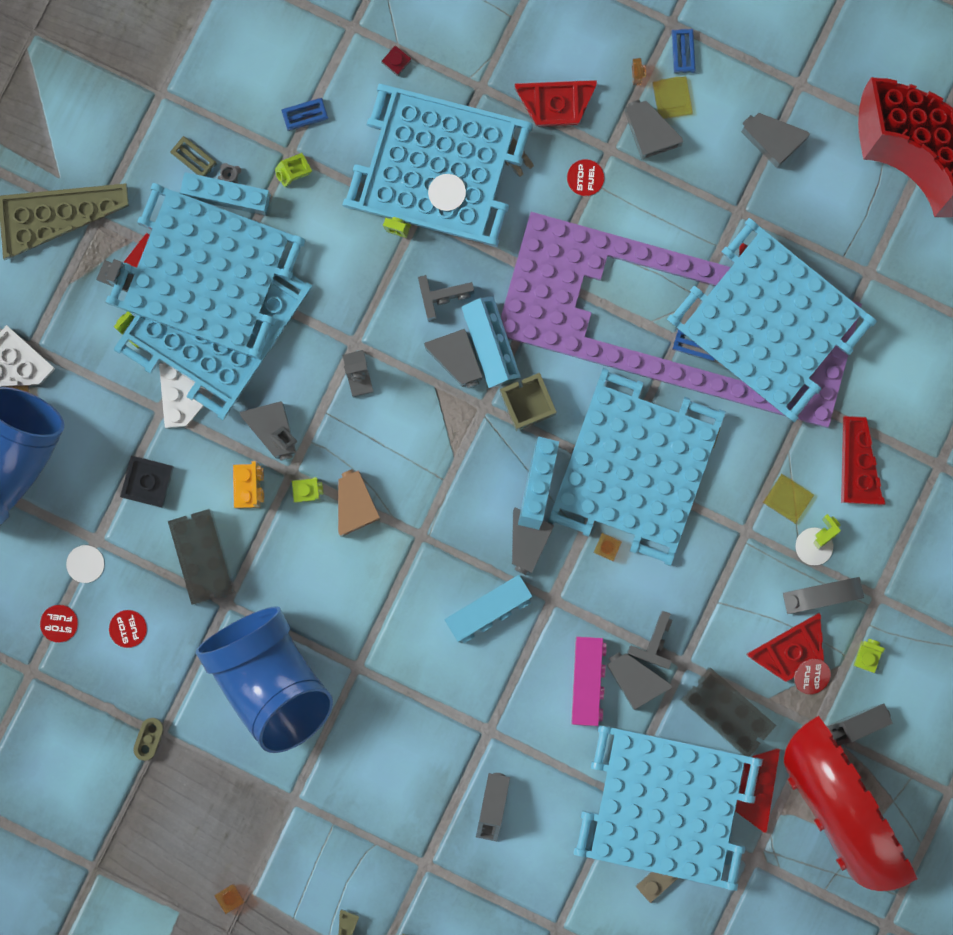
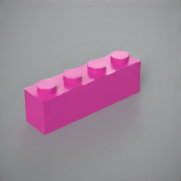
(587, 681)

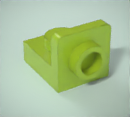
(292, 169)
(396, 226)
(307, 490)
(825, 535)
(868, 655)

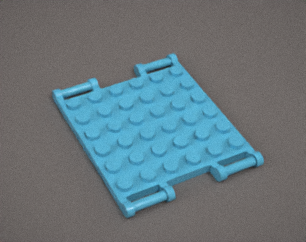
(430, 139)
(206, 271)
(771, 320)
(206, 363)
(636, 466)
(668, 807)

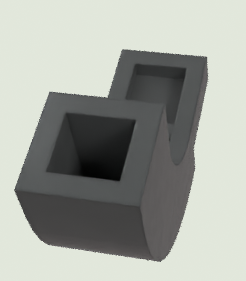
(823, 595)

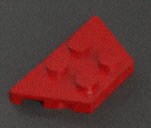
(556, 101)
(791, 649)
(759, 812)

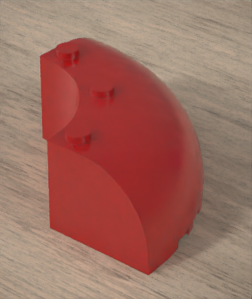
(911, 134)
(845, 810)

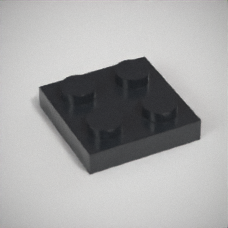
(146, 481)

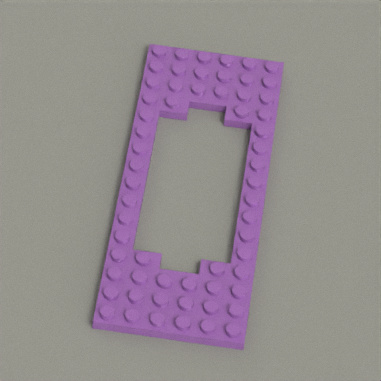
(544, 314)

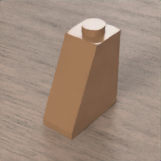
(354, 503)

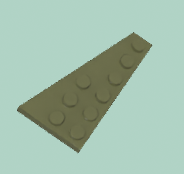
(45, 215)

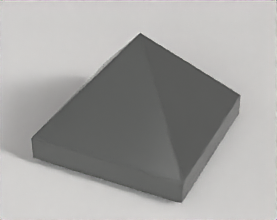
(282, 439)

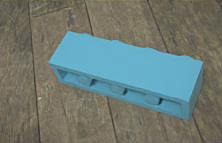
(226, 193)
(490, 342)
(538, 483)
(488, 608)

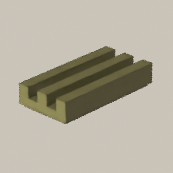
(207, 169)

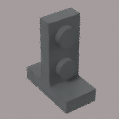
(109, 273)
(442, 295)
(357, 373)
(656, 643)

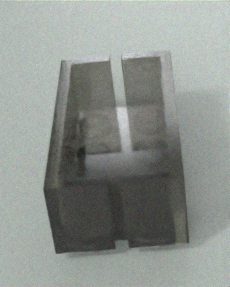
(201, 557)
(727, 712)

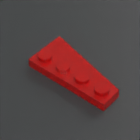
(859, 471)

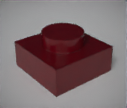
(396, 60)

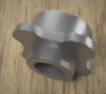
(225, 169)

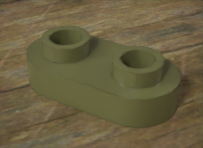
(148, 738)

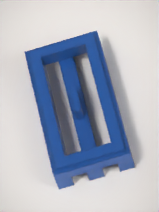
(684, 69)
(285, 111)
(688, 351)

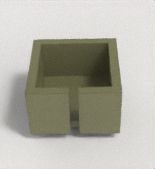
(529, 403)

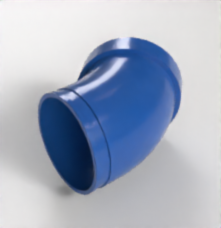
(27, 440)
(267, 680)

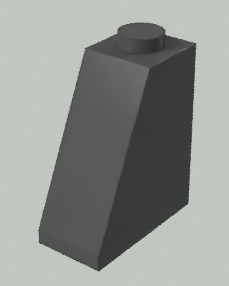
(650, 130)
(773, 137)
(456, 357)
(264, 422)
(527, 544)
(636, 680)
(860, 724)
(493, 806)

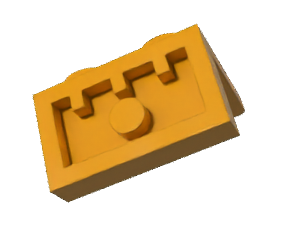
(247, 485)

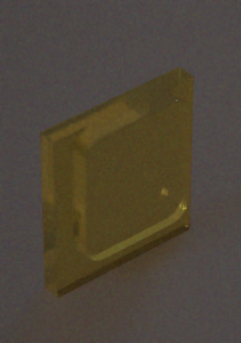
(672, 97)
(788, 498)

